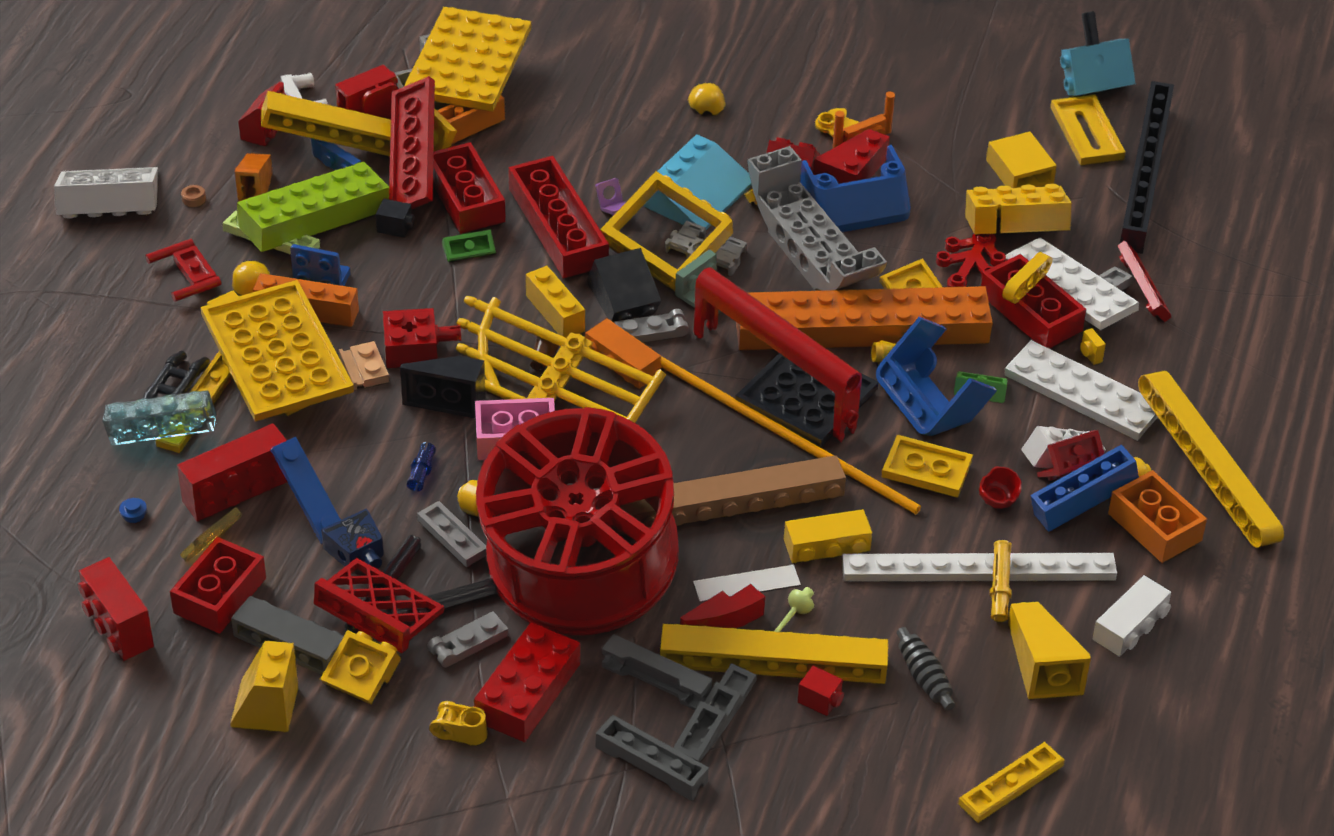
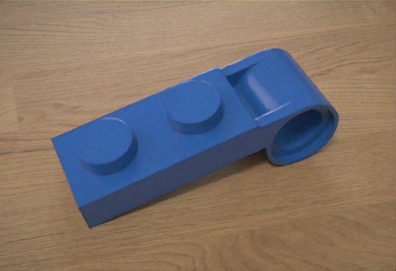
(332, 155)

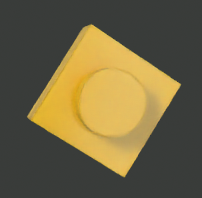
(1092, 346)

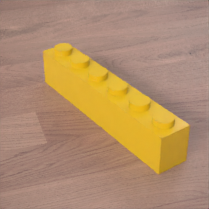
(326, 123)

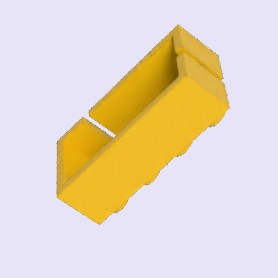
(1018, 208)

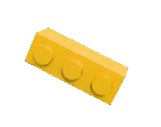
(555, 302)
(827, 536)

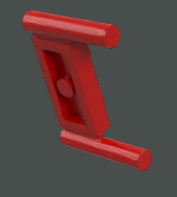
(191, 264)

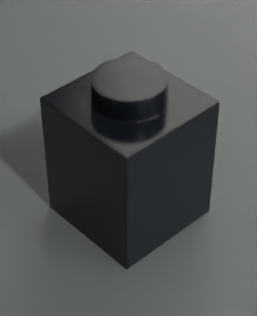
(394, 218)

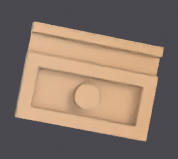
(364, 365)

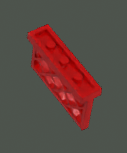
(367, 615)

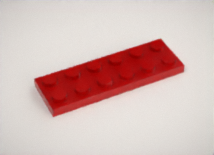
(412, 143)

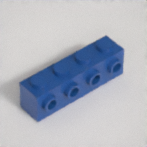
(1083, 488)

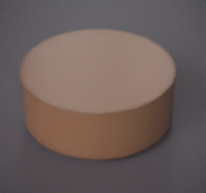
(193, 196)

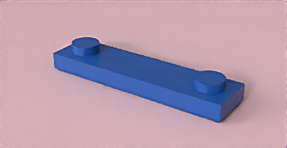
(305, 485)

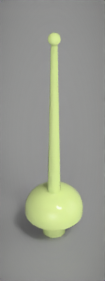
(800, 602)

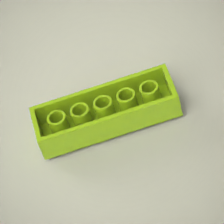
(311, 206)

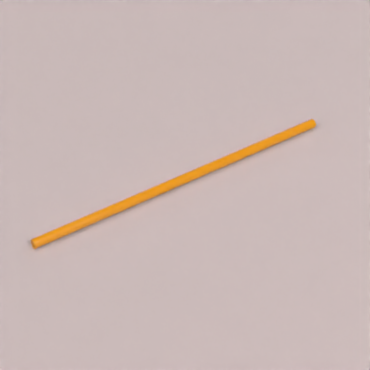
(788, 435)

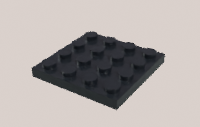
(797, 399)

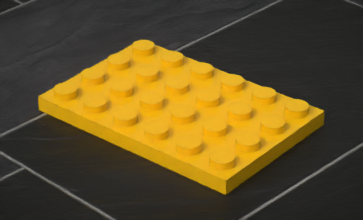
(470, 56)
(276, 350)

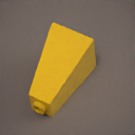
(1047, 653)

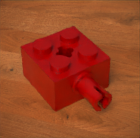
(414, 336)

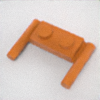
(880, 123)

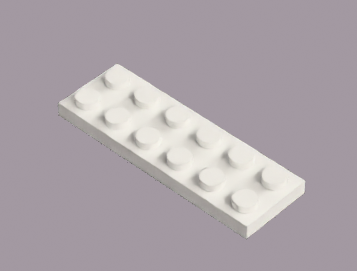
(1102, 300)
(1082, 389)

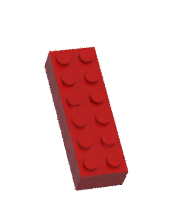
(557, 215)

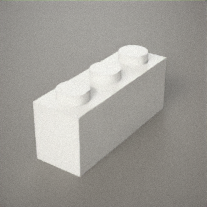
(1132, 616)

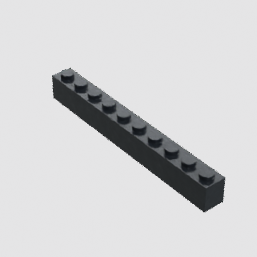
(1147, 165)

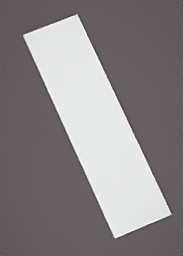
(761, 579)

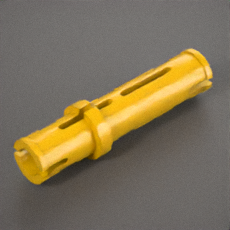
(1000, 588)

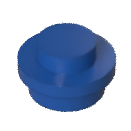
(133, 510)

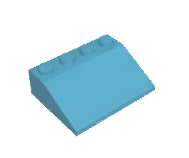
(707, 173)

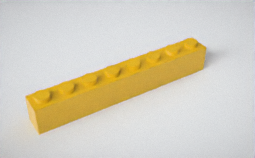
(775, 652)

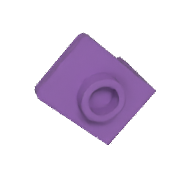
(610, 205)

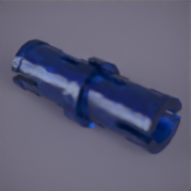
(421, 466)

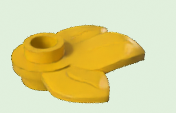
(826, 121)

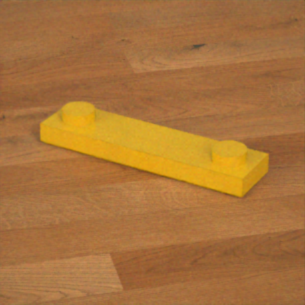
(1011, 782)

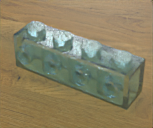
(159, 417)

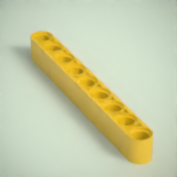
(1211, 459)

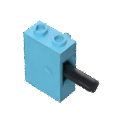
(1097, 64)

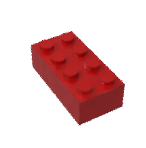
(467, 188)
(1043, 313)
(231, 473)
(528, 681)

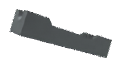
(631, 659)
(652, 756)

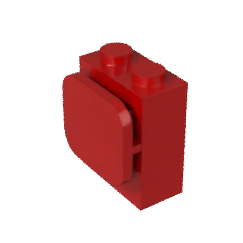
(368, 92)

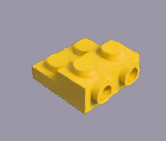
(361, 666)

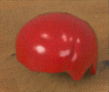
(1000, 487)

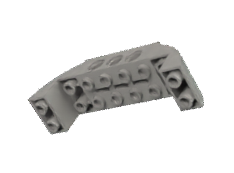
(804, 228)

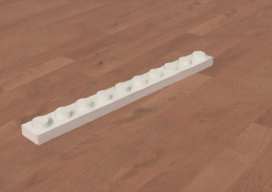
(978, 567)

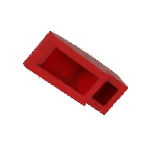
(727, 611)

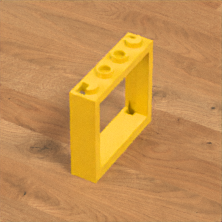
(659, 268)

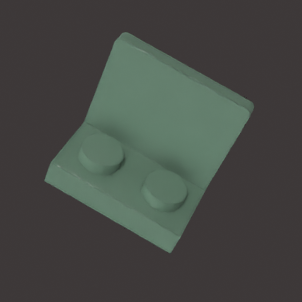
(688, 275)

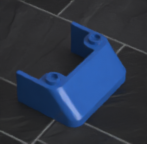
(863, 201)
(907, 381)

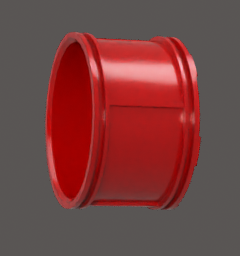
(592, 452)

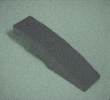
(715, 713)

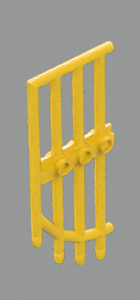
(558, 369)

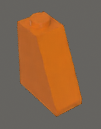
(253, 175)

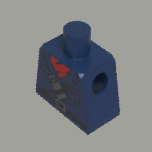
(354, 538)

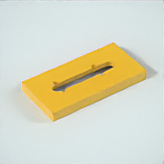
(1098, 123)

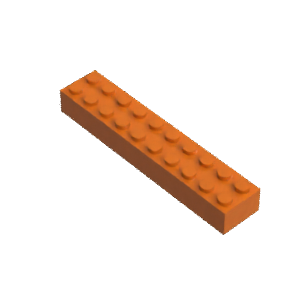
(874, 315)

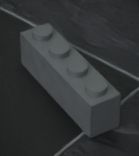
(261, 622)

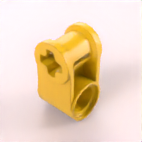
(461, 723)

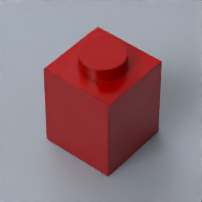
(820, 691)

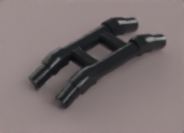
(170, 370)

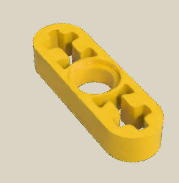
(1027, 277)

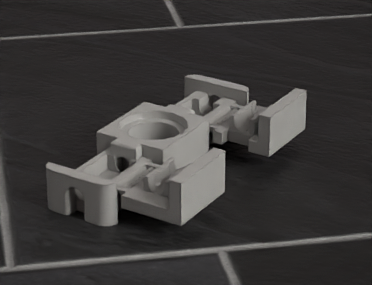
(687, 242)

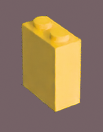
(1021, 161)

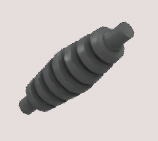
(925, 668)

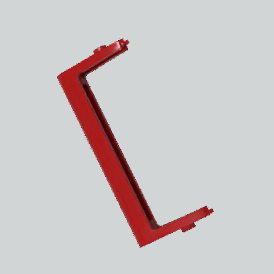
(718, 293)

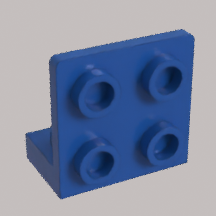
(318, 265)

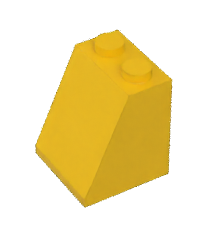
(268, 689)

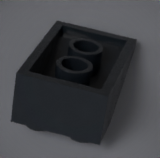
(444, 384)

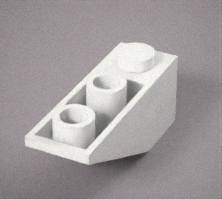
(1036, 446)

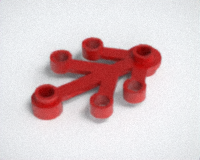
(980, 244)

